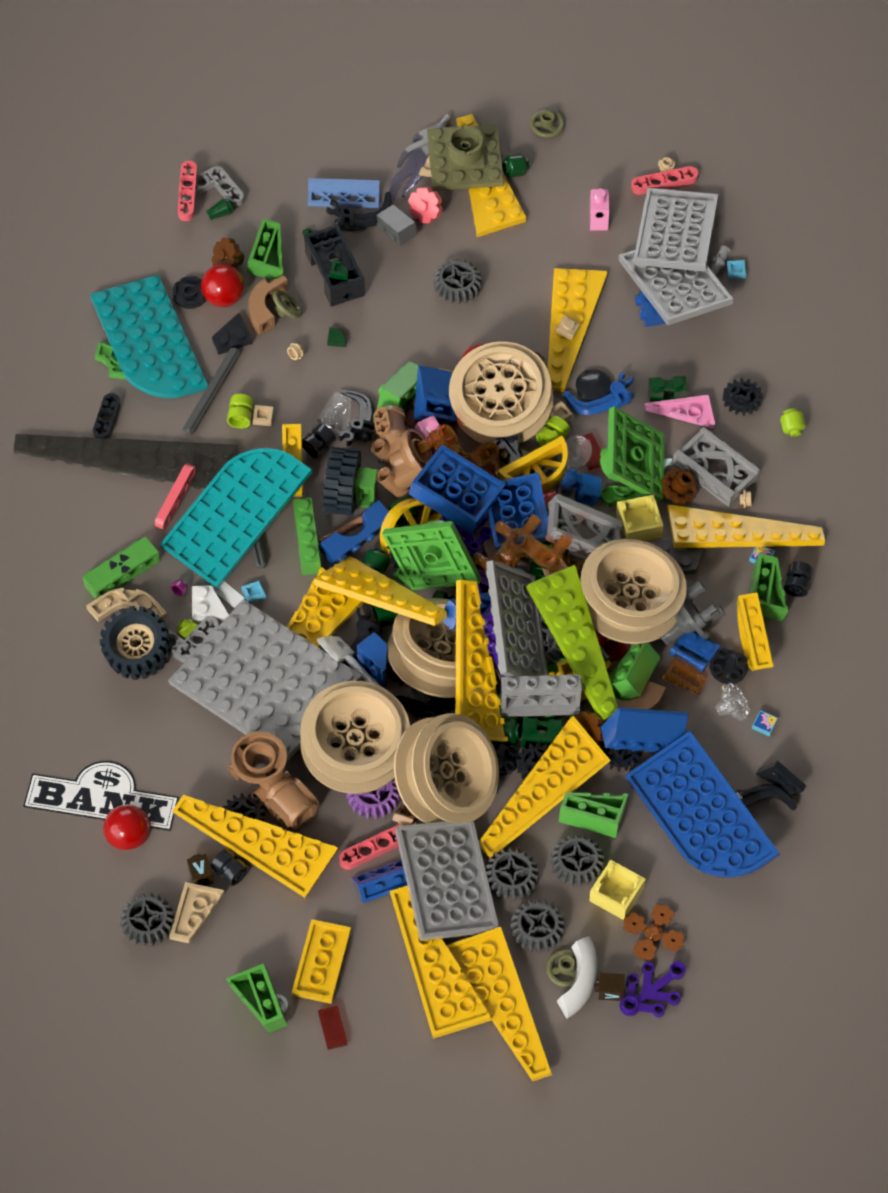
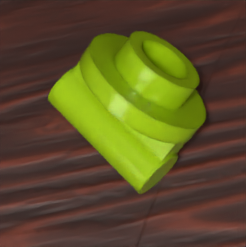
(185, 627)

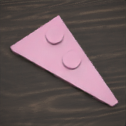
(689, 409)

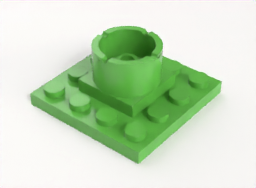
(634, 454)
(431, 555)

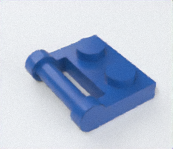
(696, 645)

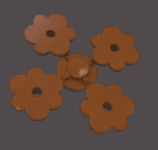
(653, 932)

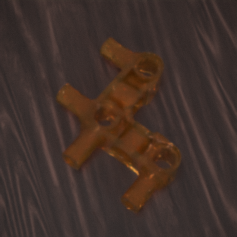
(483, 454)
(511, 552)

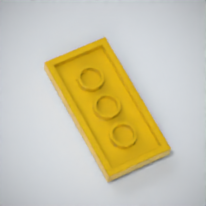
(321, 961)

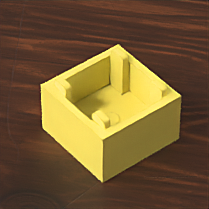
(640, 518)
(617, 889)

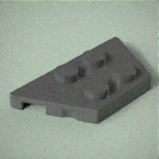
(686, 557)

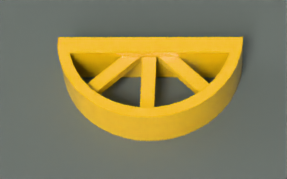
(293, 445)
(540, 457)
(403, 508)
(753, 632)

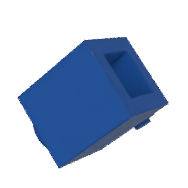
(647, 312)
(587, 486)

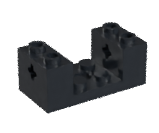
(320, 250)

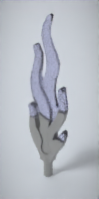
(417, 154)

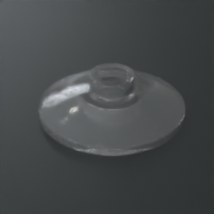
(580, 446)

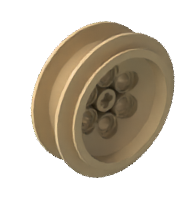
(531, 405)
(624, 607)
(424, 654)
(344, 706)
(446, 769)

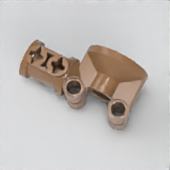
(398, 450)
(284, 797)

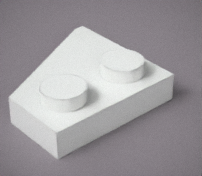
(206, 604)

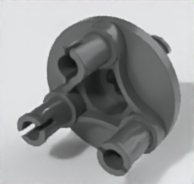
(691, 619)

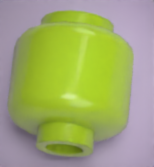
(793, 422)

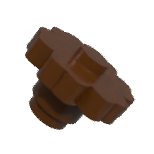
(227, 253)
(679, 486)
(592, 724)

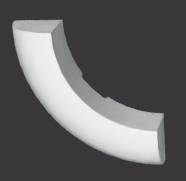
(585, 979)

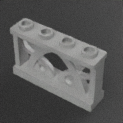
(717, 450)
(596, 521)
(540, 695)

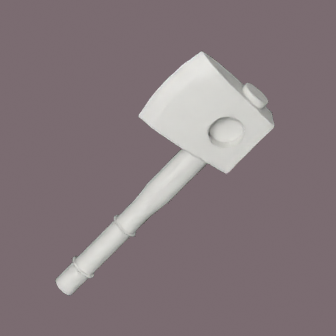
(342, 652)

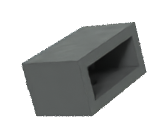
(396, 225)

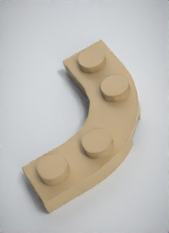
(122, 598)

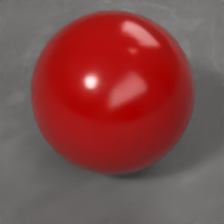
(222, 285)
(126, 827)

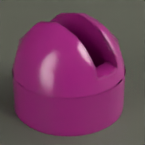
(179, 587)

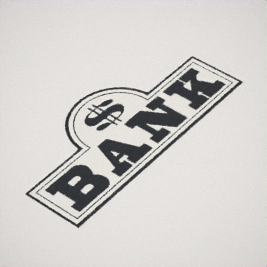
(96, 793)

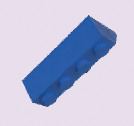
(643, 729)

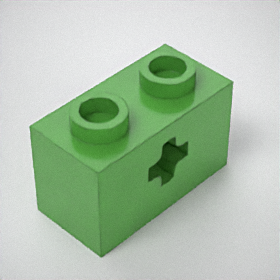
(366, 487)

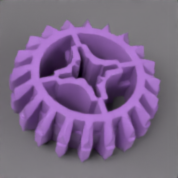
(375, 807)

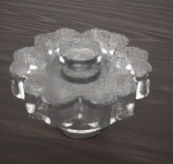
(732, 703)

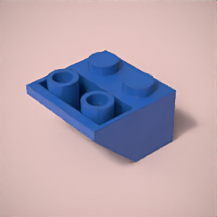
(373, 658)

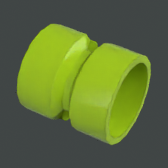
(240, 411)
(553, 429)

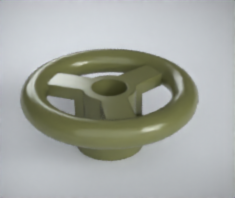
(546, 121)
(285, 306)
(566, 959)

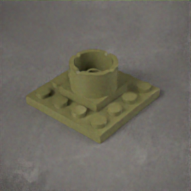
(465, 157)

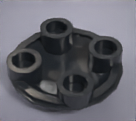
(593, 384)
(728, 666)
(506, 757)

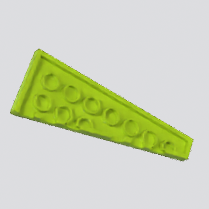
(569, 620)

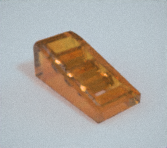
(681, 682)

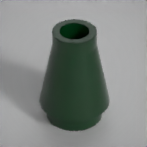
(220, 209)

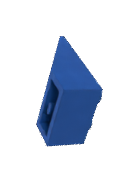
(433, 395)

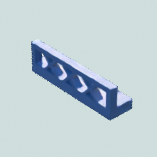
(380, 881)

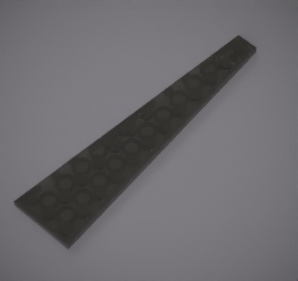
(129, 457)

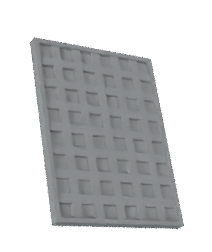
(259, 675)

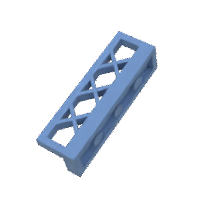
(343, 189)

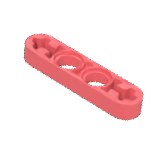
(663, 178)
(187, 190)
(175, 496)
(371, 843)

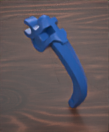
(618, 397)

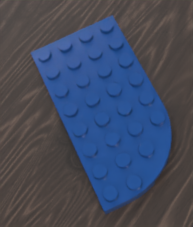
(701, 811)

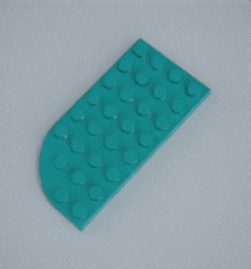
(148, 339)
(235, 512)

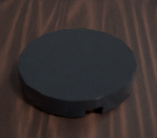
(188, 293)

